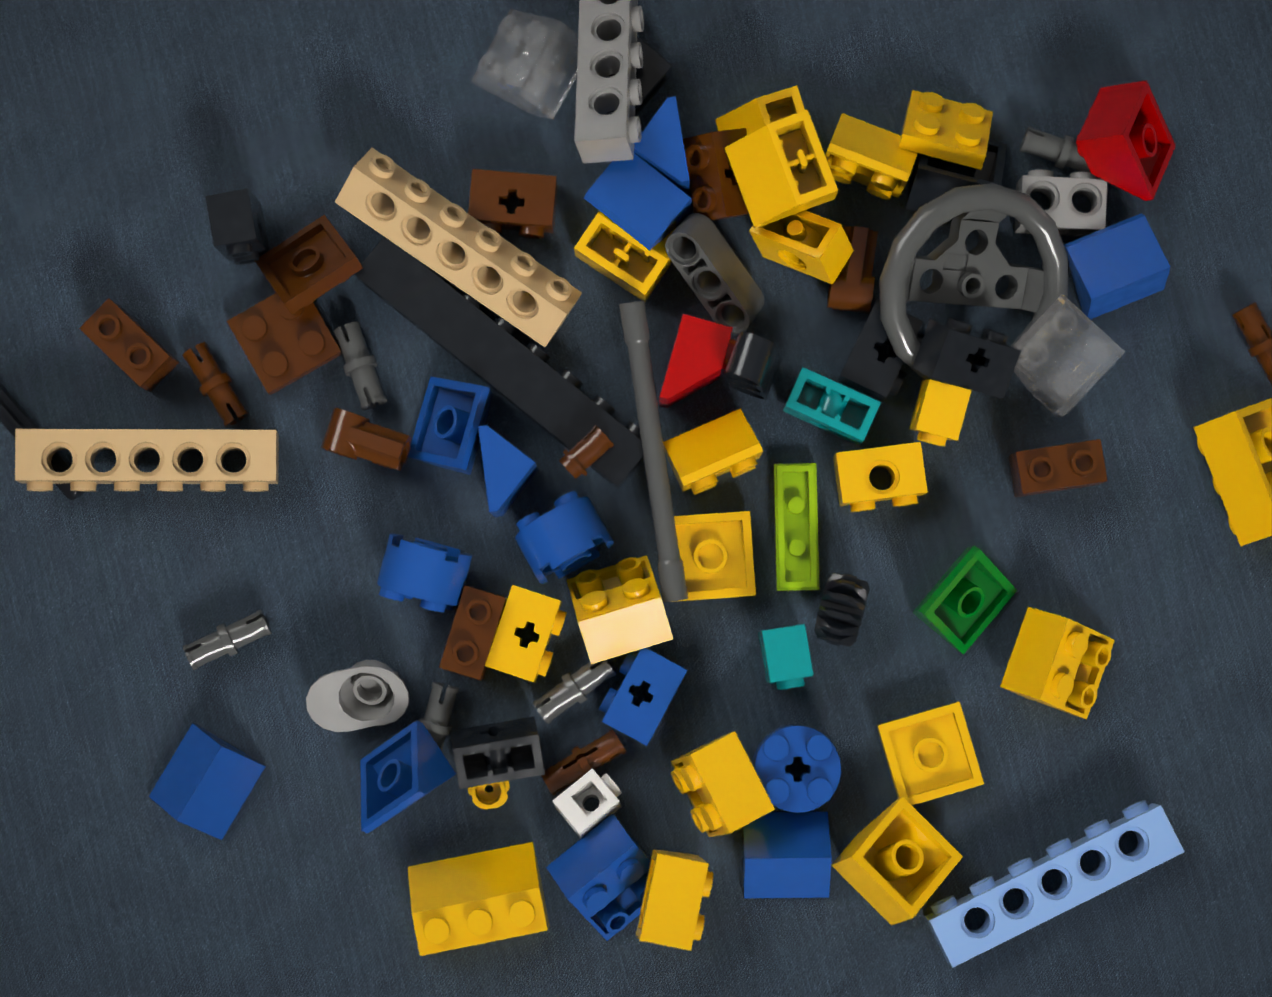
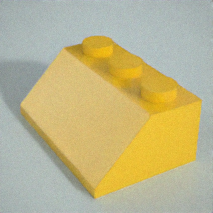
(1241, 467)
(477, 898)

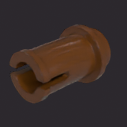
(586, 452)

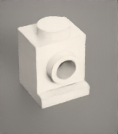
(571, 802)

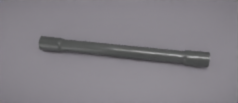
(637, 340)

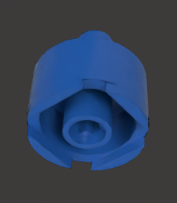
(562, 537)
(423, 572)
(815, 751)

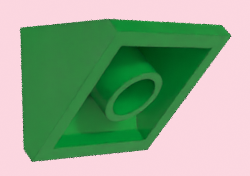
(965, 599)

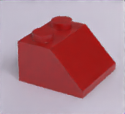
(1127, 139)
(696, 358)

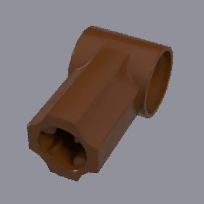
(855, 283)
(357, 437)

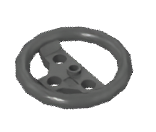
(970, 275)

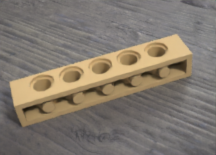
(457, 246)
(37, 446)

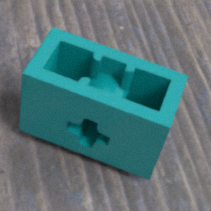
(831, 406)
(786, 656)

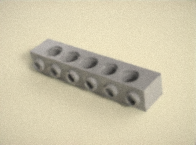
(611, 135)

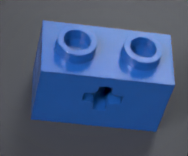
(664, 681)

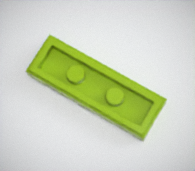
(796, 527)

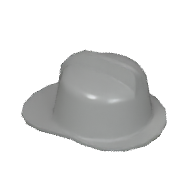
(357, 697)

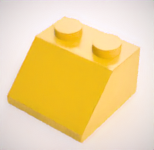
(897, 862)

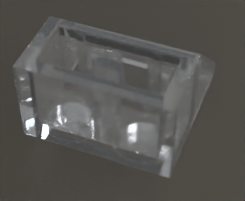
(530, 63)
(1064, 356)

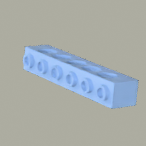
(1155, 846)

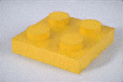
(946, 129)
(717, 555)
(930, 754)

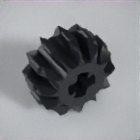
(842, 609)

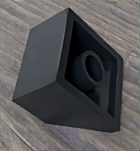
(937, 176)

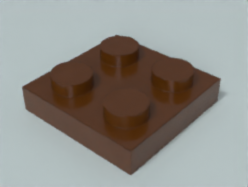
(308, 264)
(283, 344)

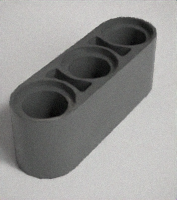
(714, 272)

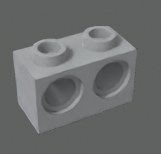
(1059, 193)

